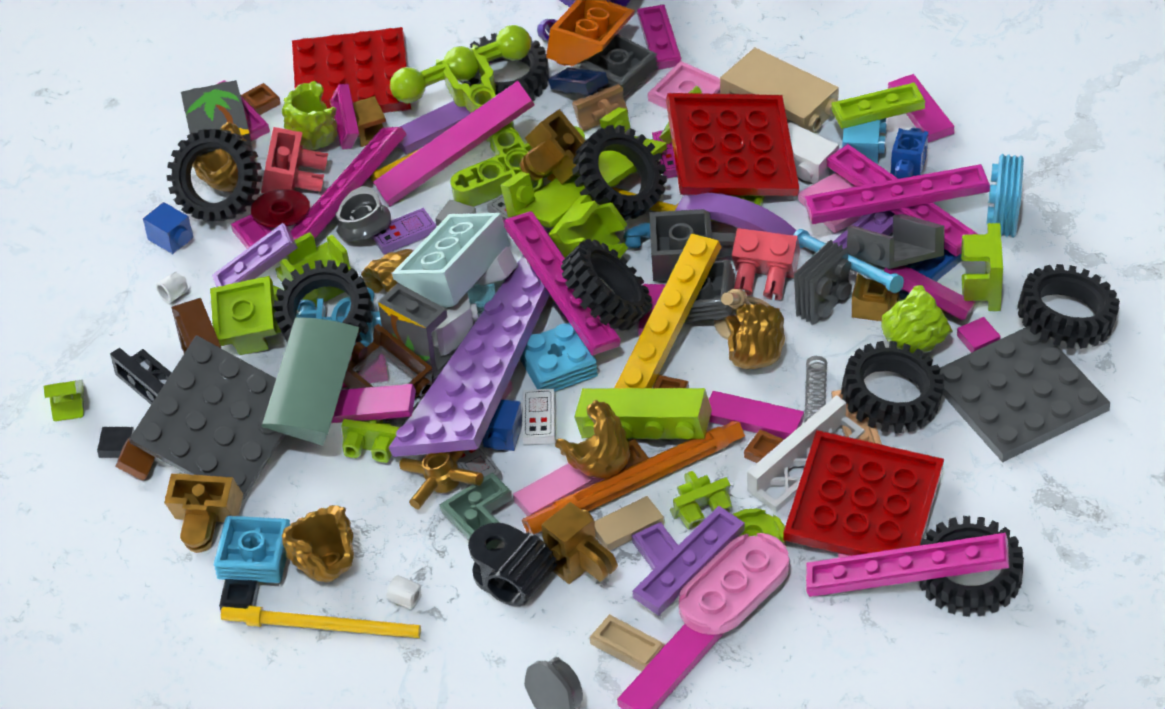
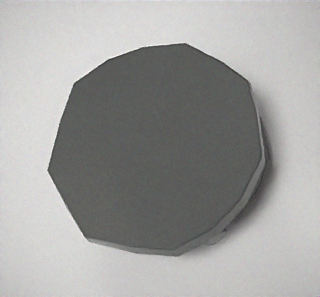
(362, 215)
(553, 685)

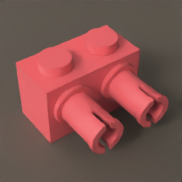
(284, 160)
(764, 254)

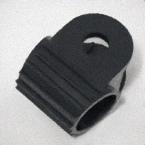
(512, 571)

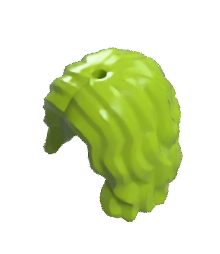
(307, 114)
(916, 322)

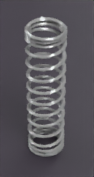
(817, 370)

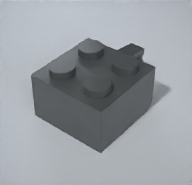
(671, 232)

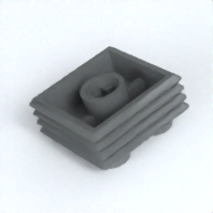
(623, 62)
(822, 282)
(708, 302)

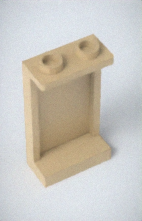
(804, 95)

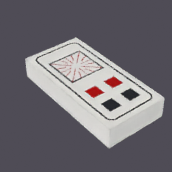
(538, 416)

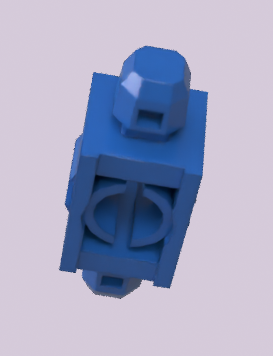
(909, 153)

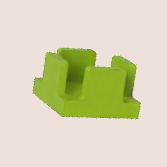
(589, 221)
(989, 249)
(309, 253)
(244, 314)

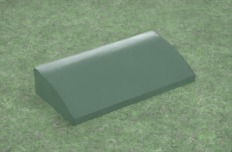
(310, 379)

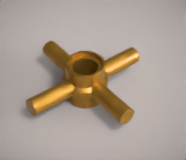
(440, 474)

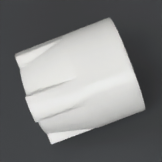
(172, 287)
(404, 592)

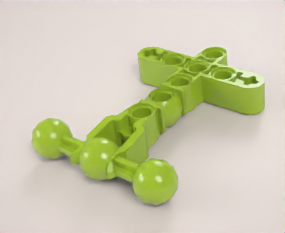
(483, 180)

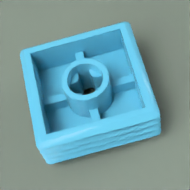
(1006, 193)
(558, 359)
(251, 549)

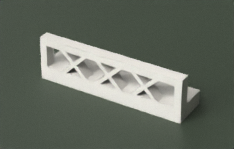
(792, 452)

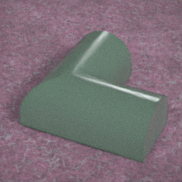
(474, 506)

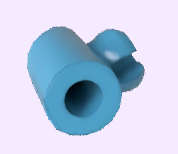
(635, 234)

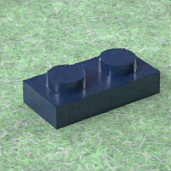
(578, 81)

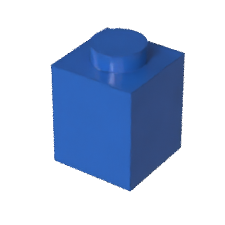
(168, 227)
(504, 426)

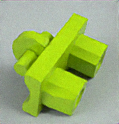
(368, 435)
(697, 494)

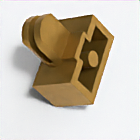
(553, 149)
(200, 504)
(574, 545)

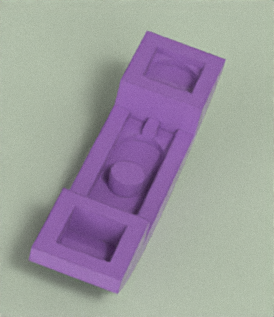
(736, 212)

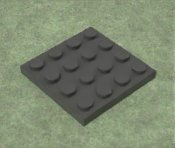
(1020, 393)
(211, 417)

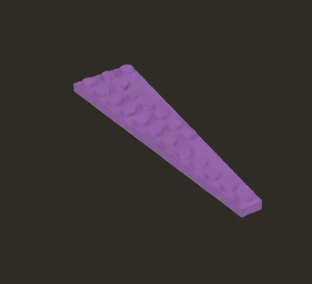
(473, 381)

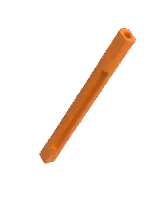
(640, 474)

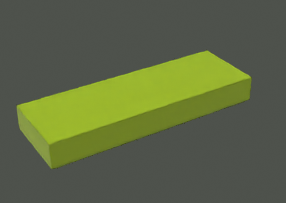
(878, 105)

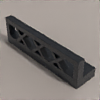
(142, 381)

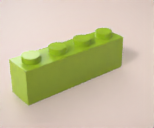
(650, 411)

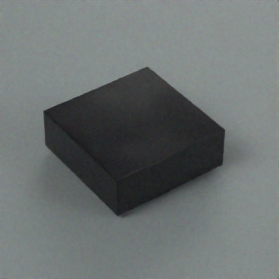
(112, 441)
(239, 593)

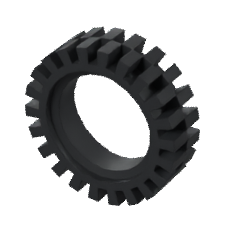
(533, 81)
(641, 157)
(181, 175)
(319, 277)
(619, 307)
(1064, 327)
(888, 412)
(979, 596)

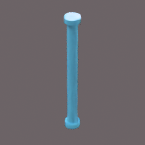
(892, 281)

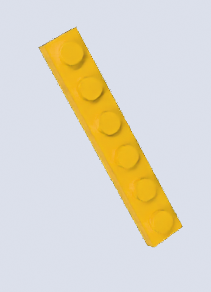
(669, 313)

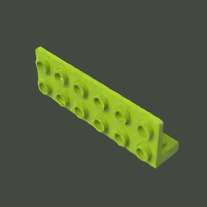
(555, 199)

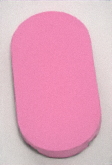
(734, 583)

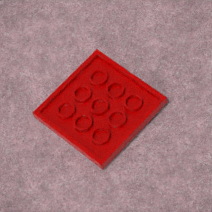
(358, 59)
(731, 144)
(862, 496)

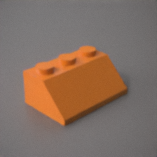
(585, 30)

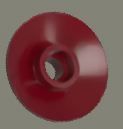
(280, 207)

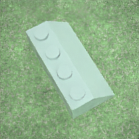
(453, 257)

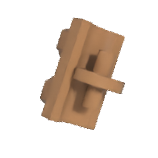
(593, 108)

